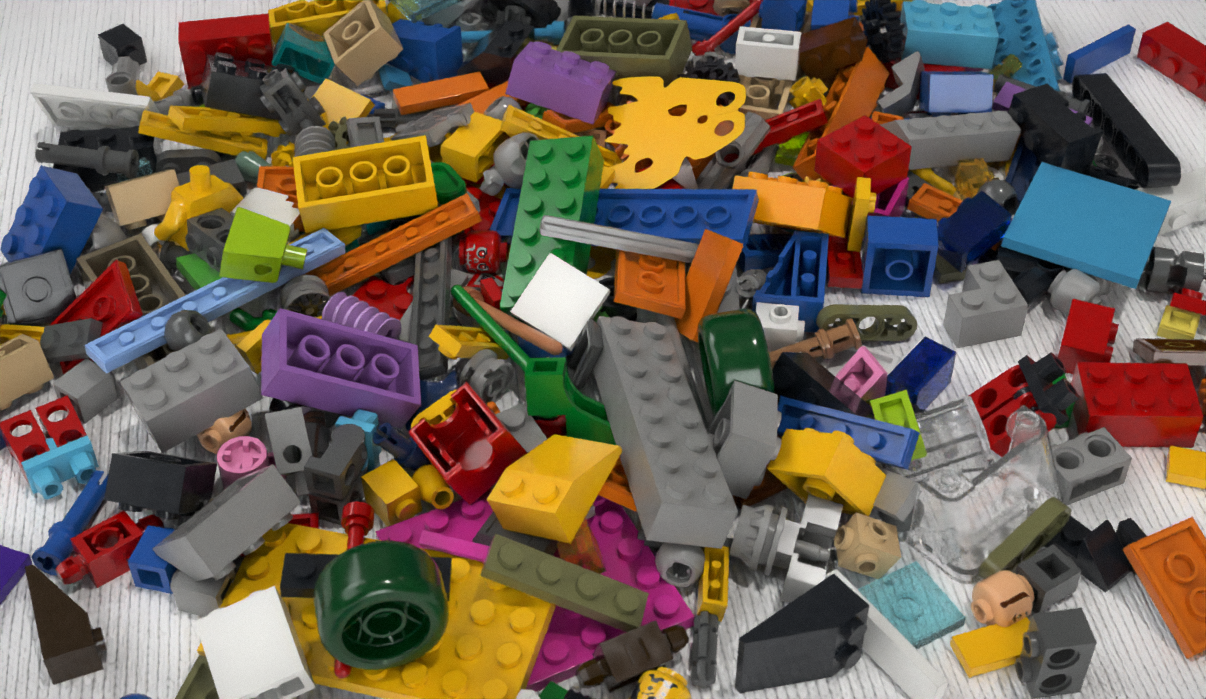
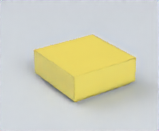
(1178, 323)

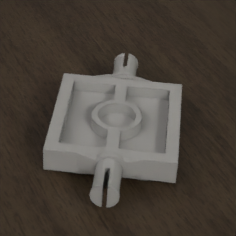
(436, 124)

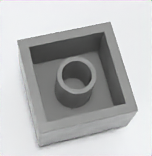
(746, 436)

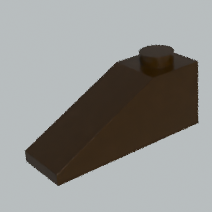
(64, 630)

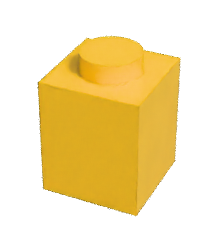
(392, 493)

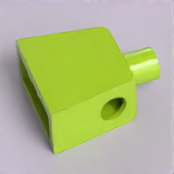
(258, 248)

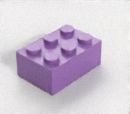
(561, 81)

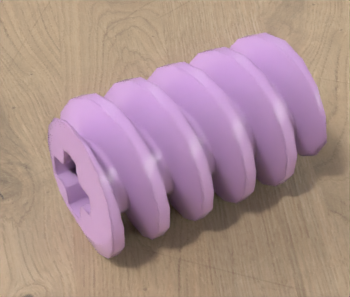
(360, 315)

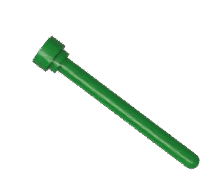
(493, 329)

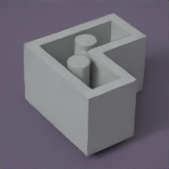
(986, 308)

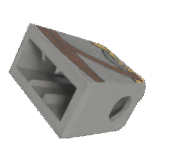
(294, 438)

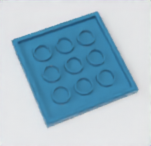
(1087, 224)

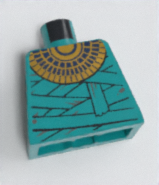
(303, 51)

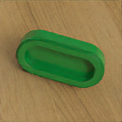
(447, 183)

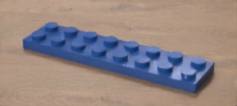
(659, 212)

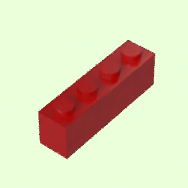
(1176, 57)

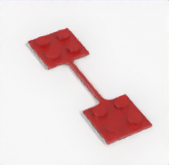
(395, 298)

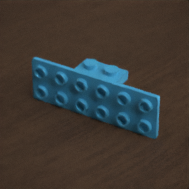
(1025, 37)

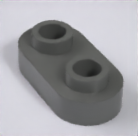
(184, 159)

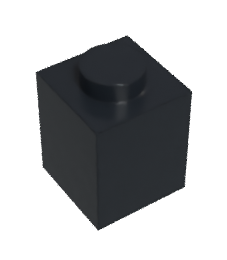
(121, 43)

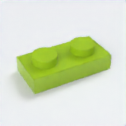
(898, 411)

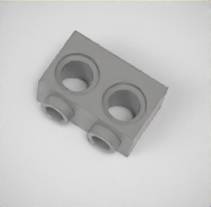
(1090, 465)

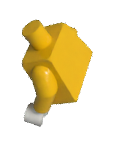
(190, 200)

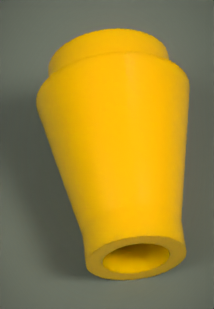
(433, 487)

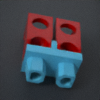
(55, 459)

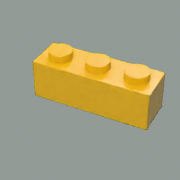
(714, 582)

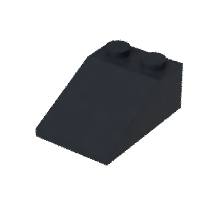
(804, 639)

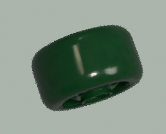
(733, 350)
(380, 605)

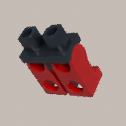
(1024, 385)

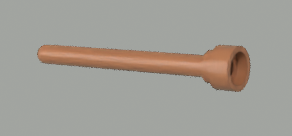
(513, 325)

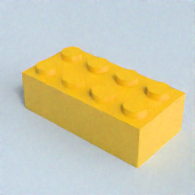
(364, 184)

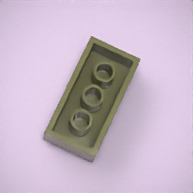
(631, 45)

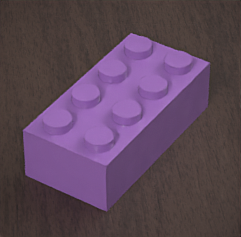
(339, 368)

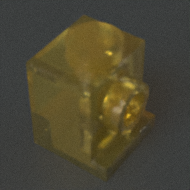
(971, 176)

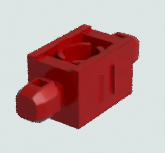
(105, 549)

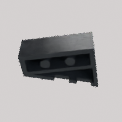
(1054, 130)
(117, 139)

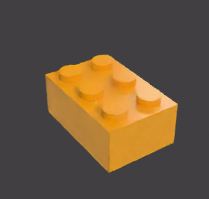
(798, 204)

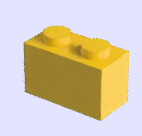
(473, 146)

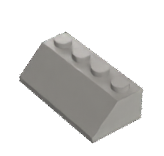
(957, 137)

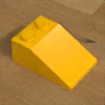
(553, 487)

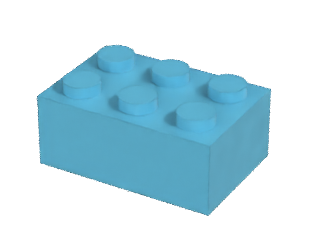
(949, 33)

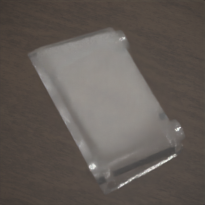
(965, 519)

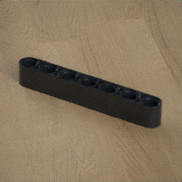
(1127, 132)

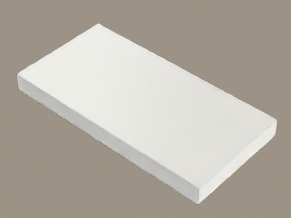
(90, 108)

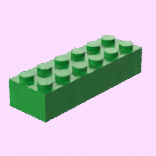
(561, 182)

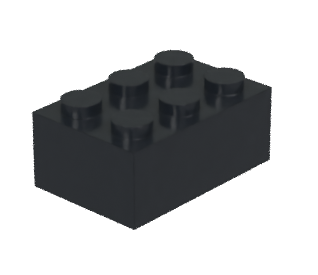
(236, 85)

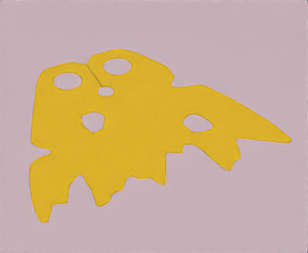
(668, 138)

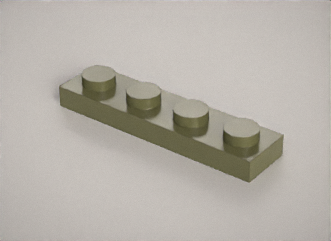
(564, 584)

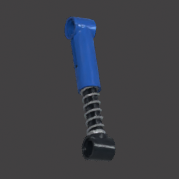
(700, 24)

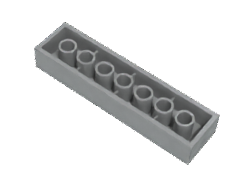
(661, 436)

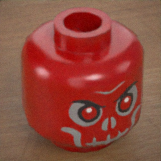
(483, 251)

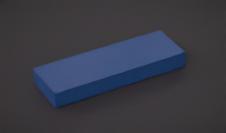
(1099, 53)

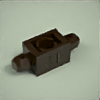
(629, 655)

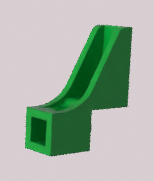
(553, 394)

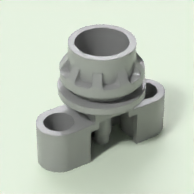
(795, 546)

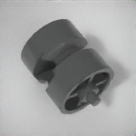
(1174, 271)

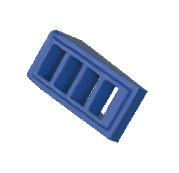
(761, 252)

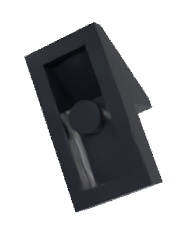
(1094, 552)

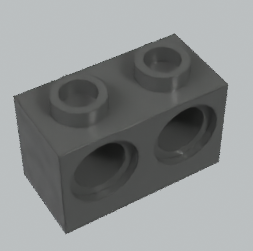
(208, 235)
(1055, 653)

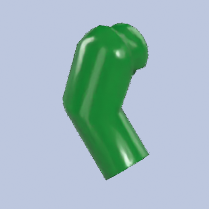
(248, 322)

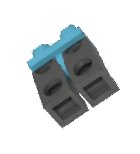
(337, 475)

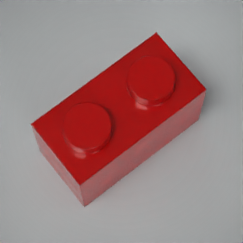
(1087, 334)

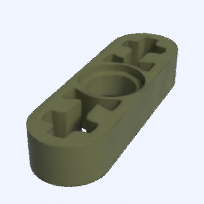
(880, 329)
(1027, 538)

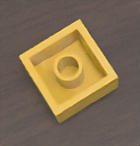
(828, 468)

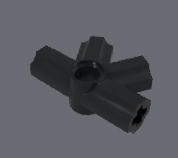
(1029, 273)

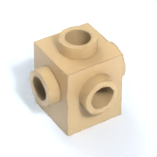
(867, 546)

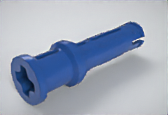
(58, 545)

